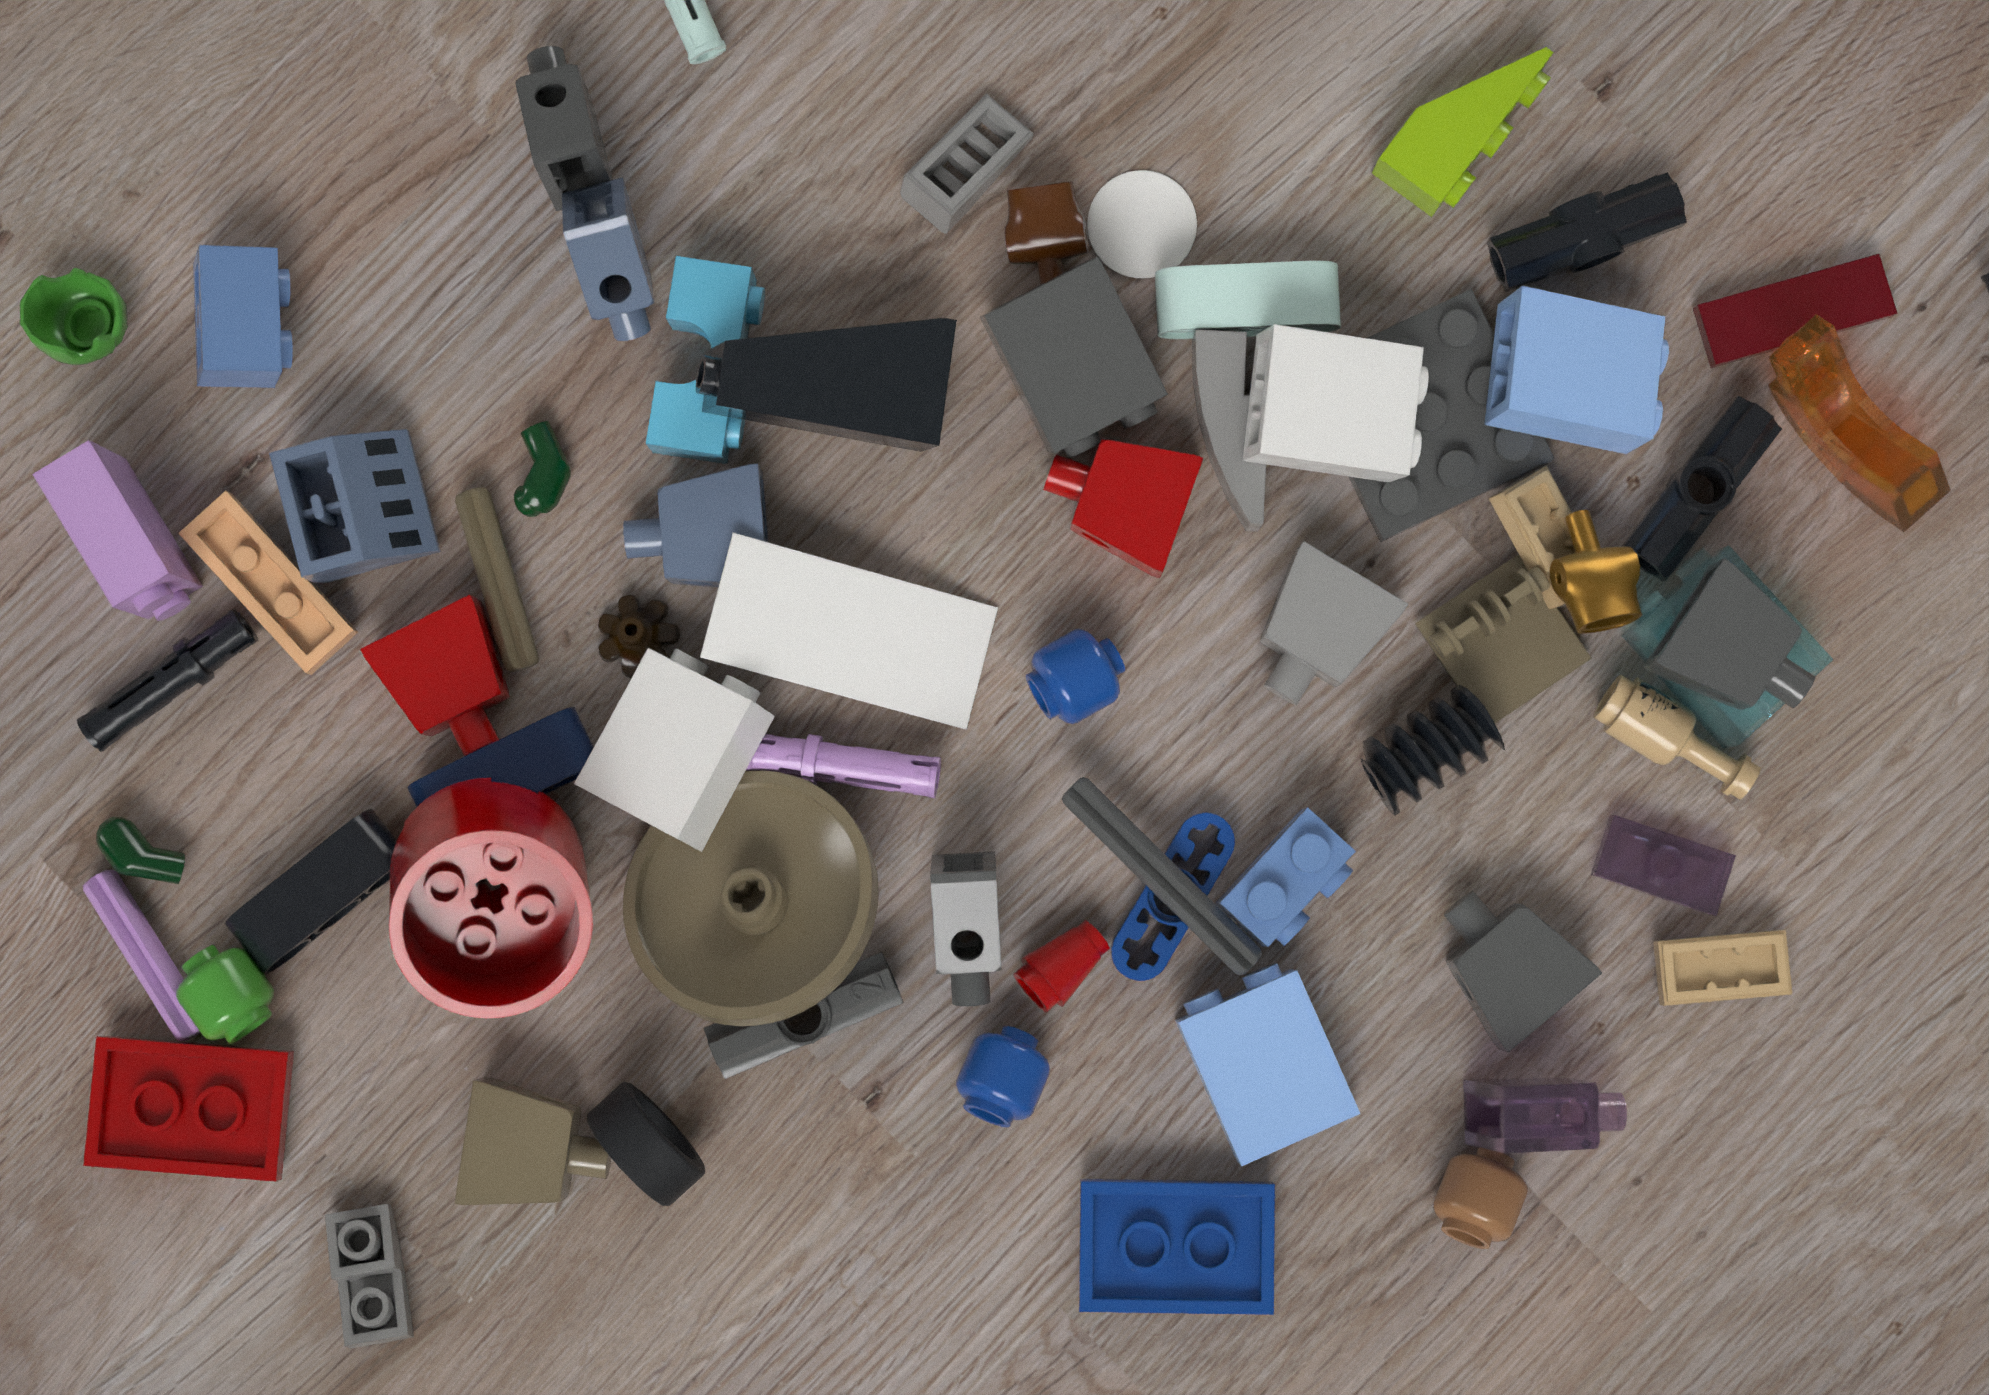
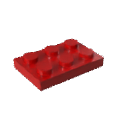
(188, 1108)

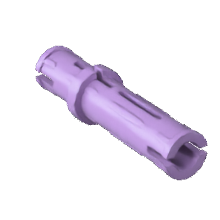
(848, 765)

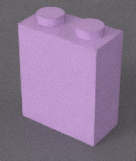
(118, 532)

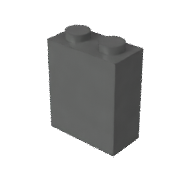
(1075, 358)

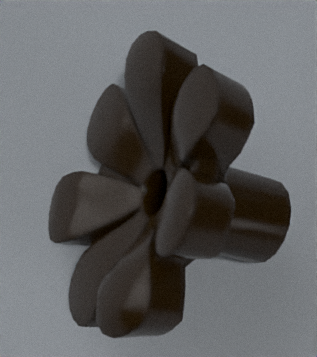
(650, 632)

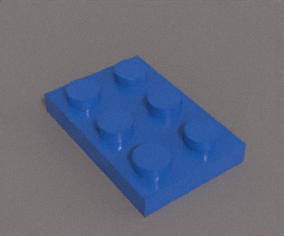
(1176, 1246)

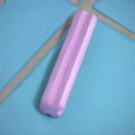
(140, 948)

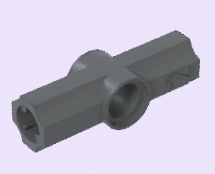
(862, 994)

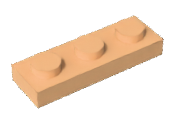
(268, 582)

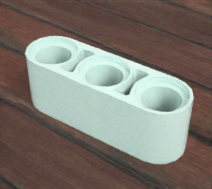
(1247, 297)

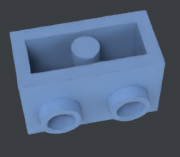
(239, 316)
(1286, 877)

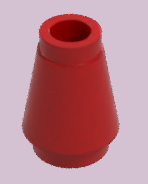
(1060, 966)

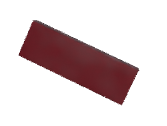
(1767, 315)

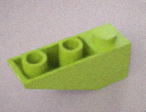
(1445, 136)

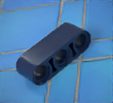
(534, 758)

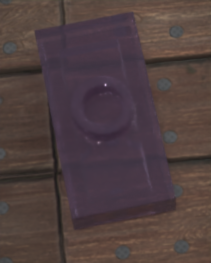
(1663, 865)

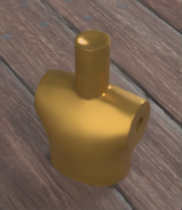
(1596, 580)

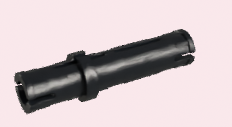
(187, 665)

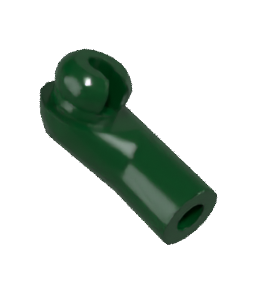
(547, 475)
(133, 854)

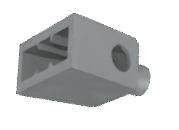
(1324, 622)

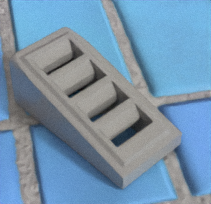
(939, 193)

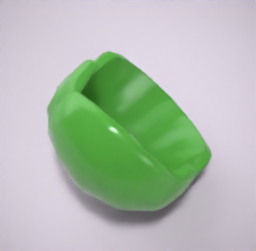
(74, 317)

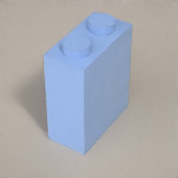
(1576, 370)
(1266, 1063)

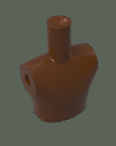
(1045, 228)

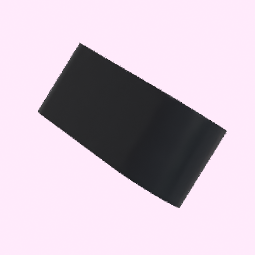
(315, 892)

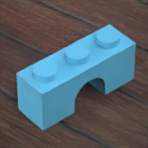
(718, 305)

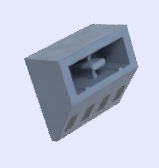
(354, 504)

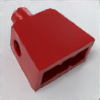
(1128, 499)
(444, 672)

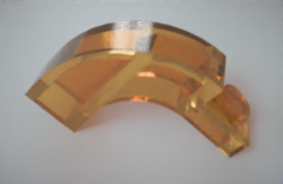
(1849, 432)

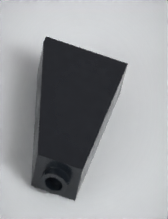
(845, 382)

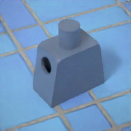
(609, 256)
(699, 524)

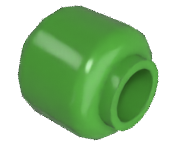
(225, 993)

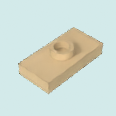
(1535, 522)
(1722, 967)

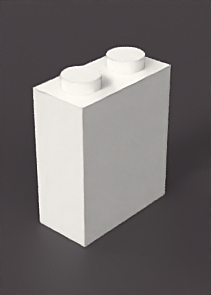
(1335, 404)
(676, 746)

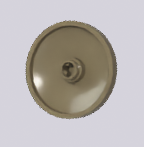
(762, 913)

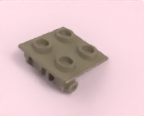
(1503, 638)

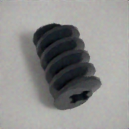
(1429, 747)

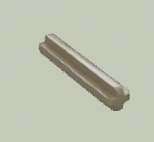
(497, 579)

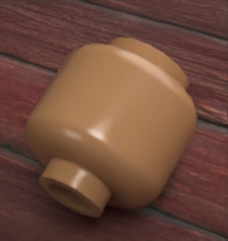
(1480, 1198)

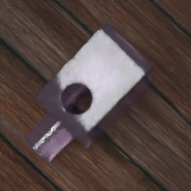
(1539, 1114)

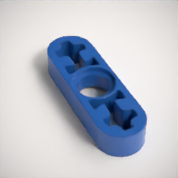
(1161, 945)

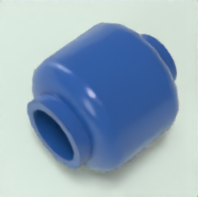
(1075, 676)
(1003, 1076)

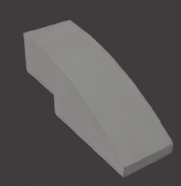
(1222, 417)

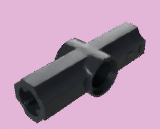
(1586, 231)
(1722, 457)

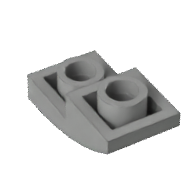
(369, 1276)

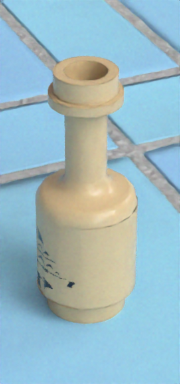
(1664, 730)

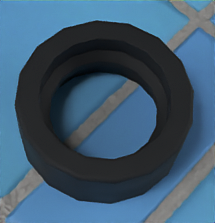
(645, 1144)

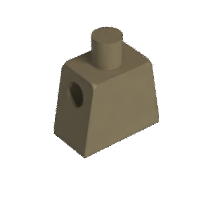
(523, 1147)

